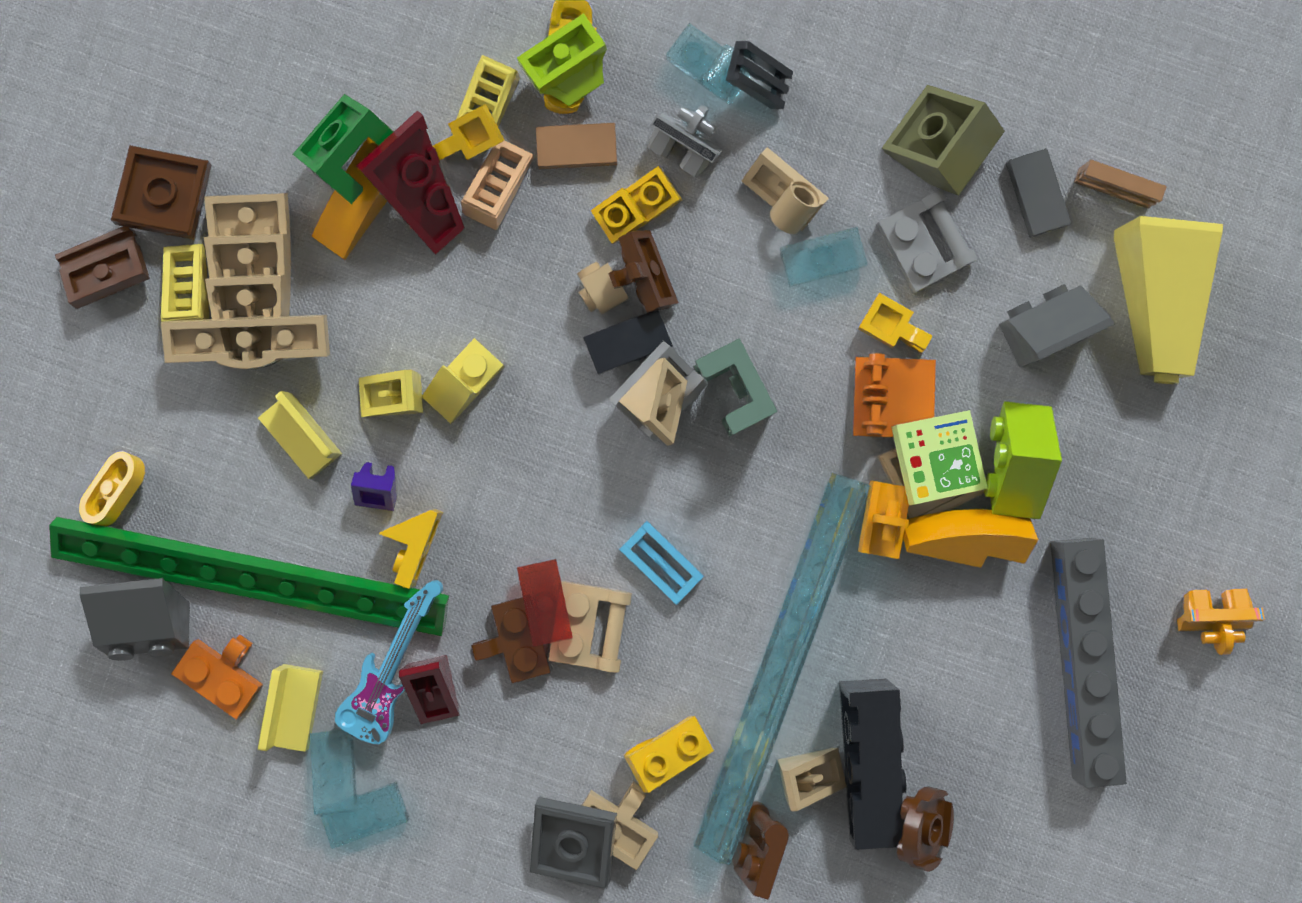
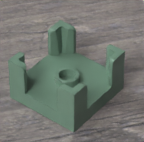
(744, 382)

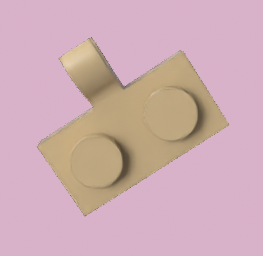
(632, 836)

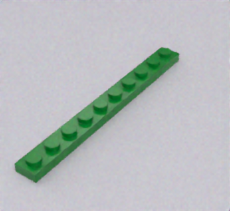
(239, 574)

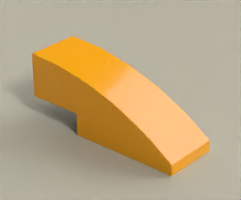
(345, 223)
(970, 536)

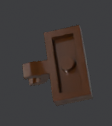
(646, 270)
(514, 641)

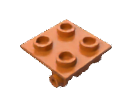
(891, 393)

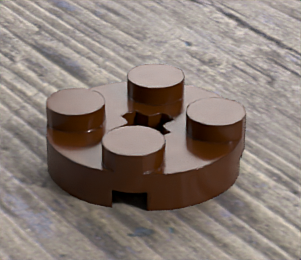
(925, 828)

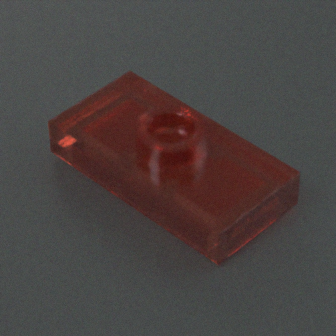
(544, 603)

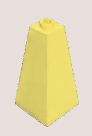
(1167, 290)

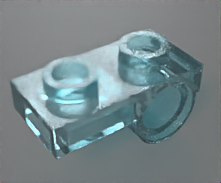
(704, 62)

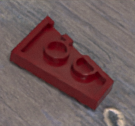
(412, 182)

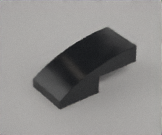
(626, 341)

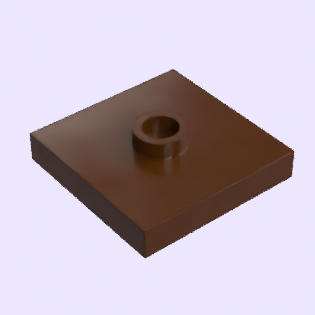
(161, 192)

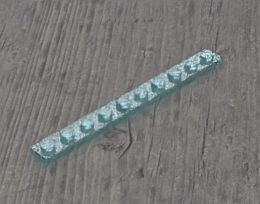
(781, 668)

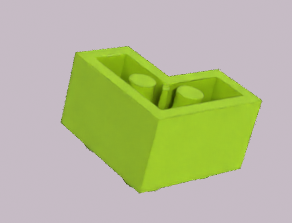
(1024, 460)

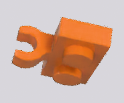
(218, 675)

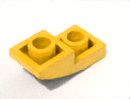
(636, 205)

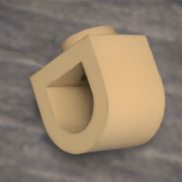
(599, 289)

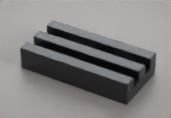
(781, 72)

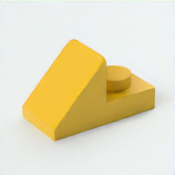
(418, 535)

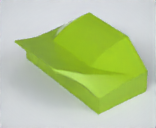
(567, 62)

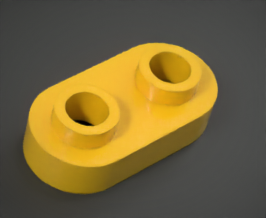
(112, 489)

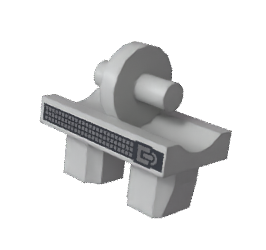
(670, 131)

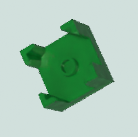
(335, 142)

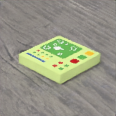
(939, 457)

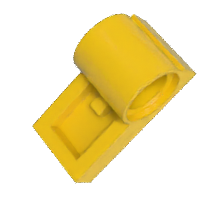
(668, 754)

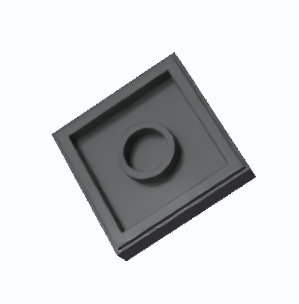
(573, 842)

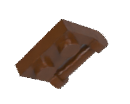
(760, 851)

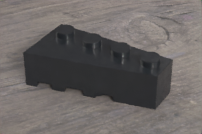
(873, 762)

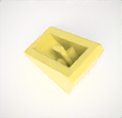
(391, 394)

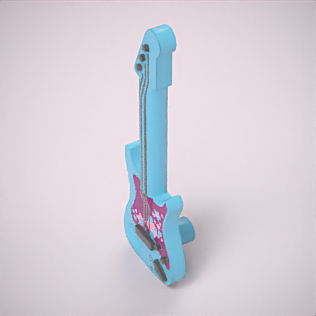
(370, 708)

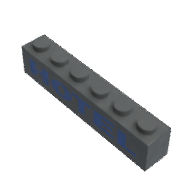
(1088, 662)

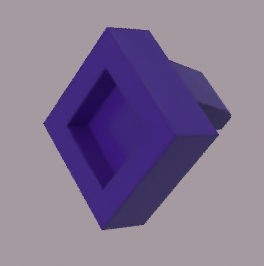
(374, 490)

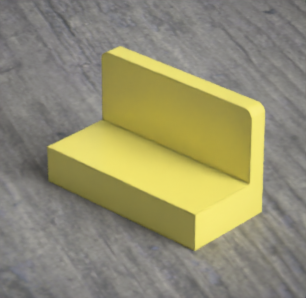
(299, 435)
(290, 708)

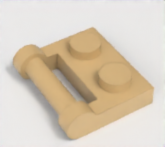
(582, 611)

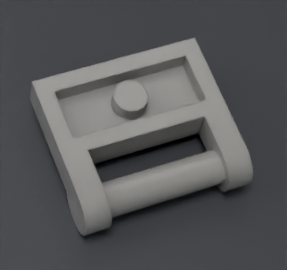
(914, 247)

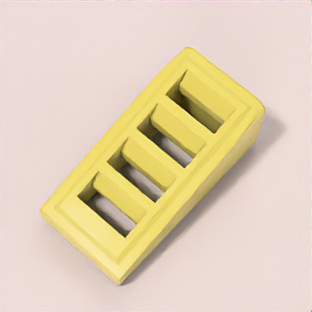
(484, 67)
(170, 304)

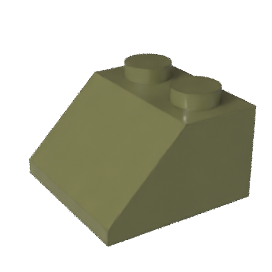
(944, 138)

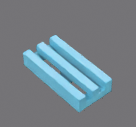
(637, 539)

